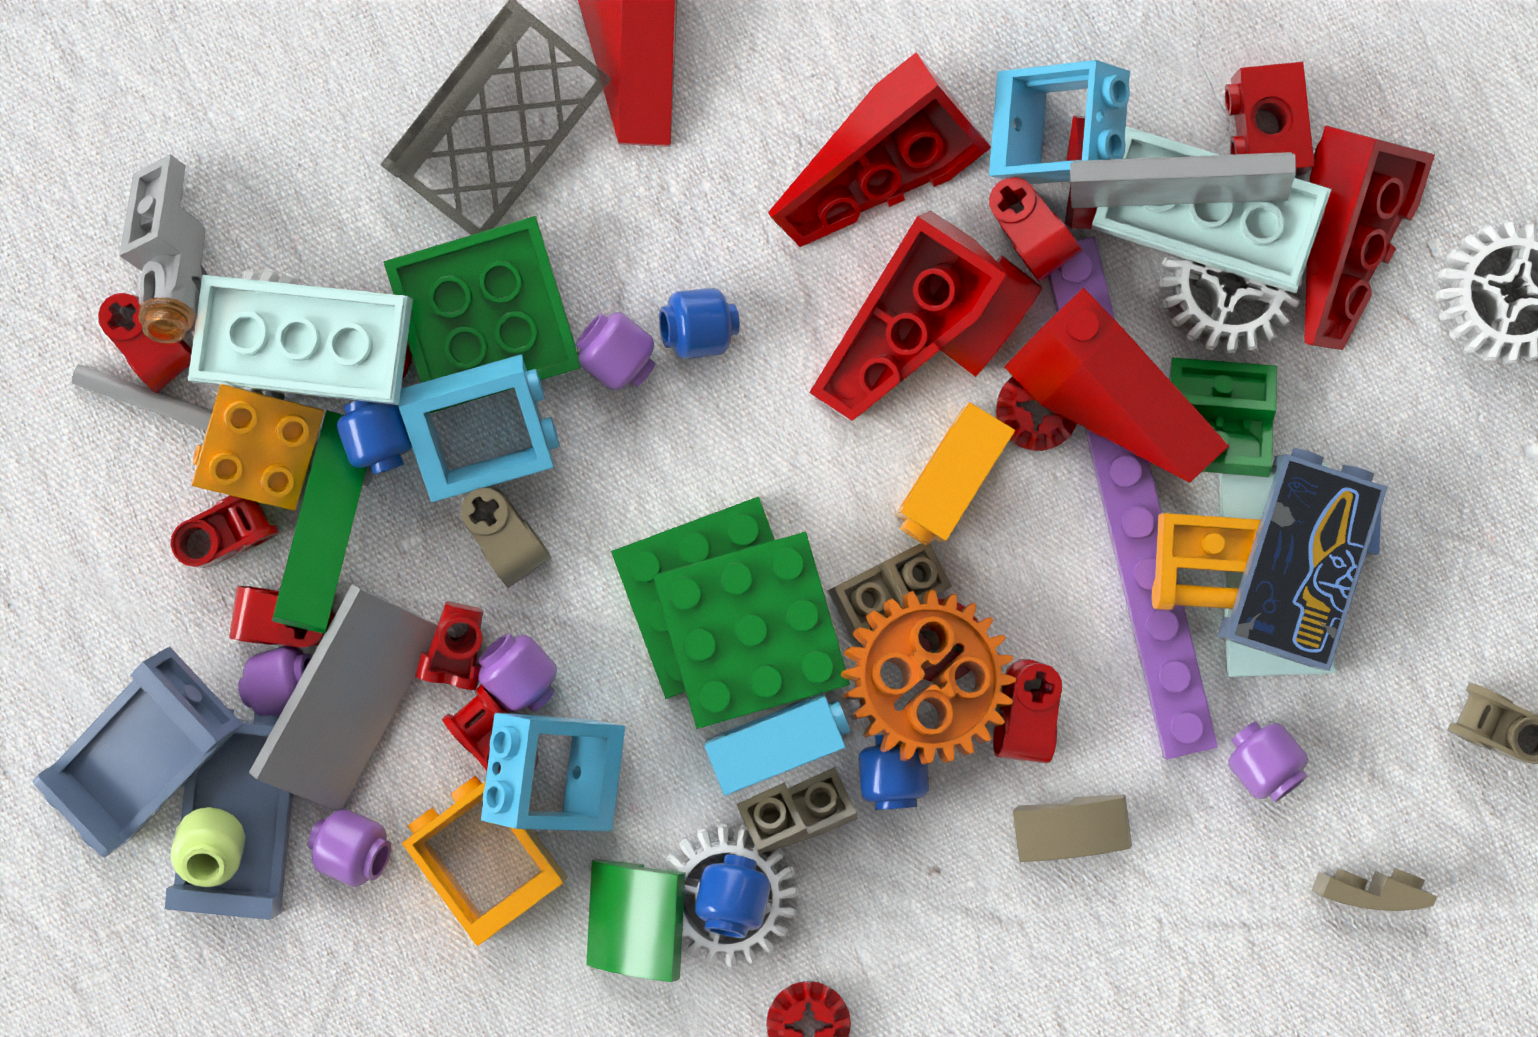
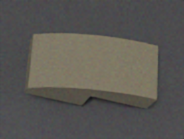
(909, 571)
(797, 813)
(1072, 829)
(1385, 893)

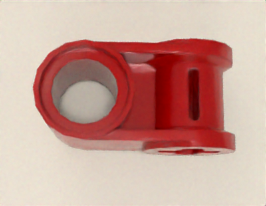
(1035, 231)
(151, 360)
(226, 529)
(254, 623)
(1033, 715)
(477, 736)

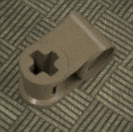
(508, 544)
(1494, 723)

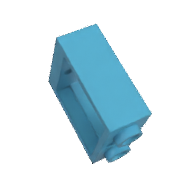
(1023, 99)
(463, 386)
(777, 743)
(590, 775)

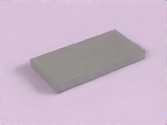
(1182, 180)
(344, 699)

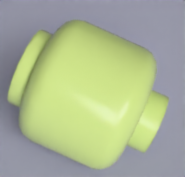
(208, 847)

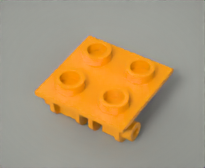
(257, 447)

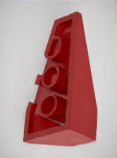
(637, 50)
(891, 143)
(1370, 194)
(919, 304)
(1105, 382)

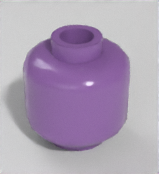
(616, 351)
(517, 673)
(271, 679)
(1268, 761)
(349, 847)

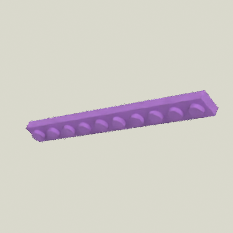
(1132, 521)

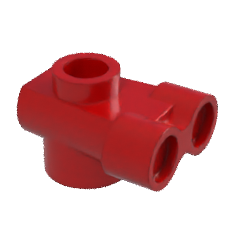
(452, 658)

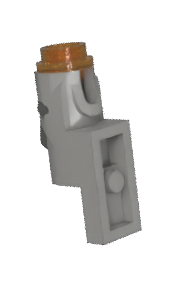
(167, 249)

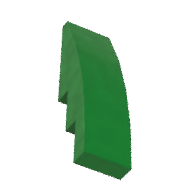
(320, 534)

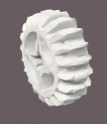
(1499, 313)
(1215, 326)
(774, 909)

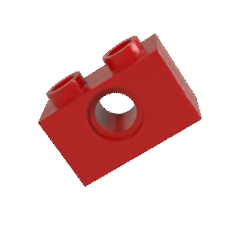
(1284, 94)

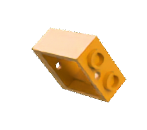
(953, 475)
(521, 899)

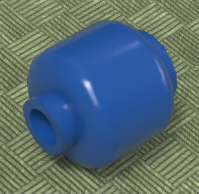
(698, 323)
(373, 435)
(890, 780)
(732, 897)

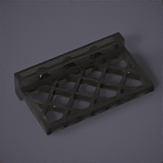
(458, 93)

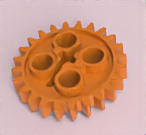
(897, 642)

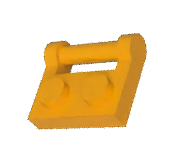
(1199, 544)

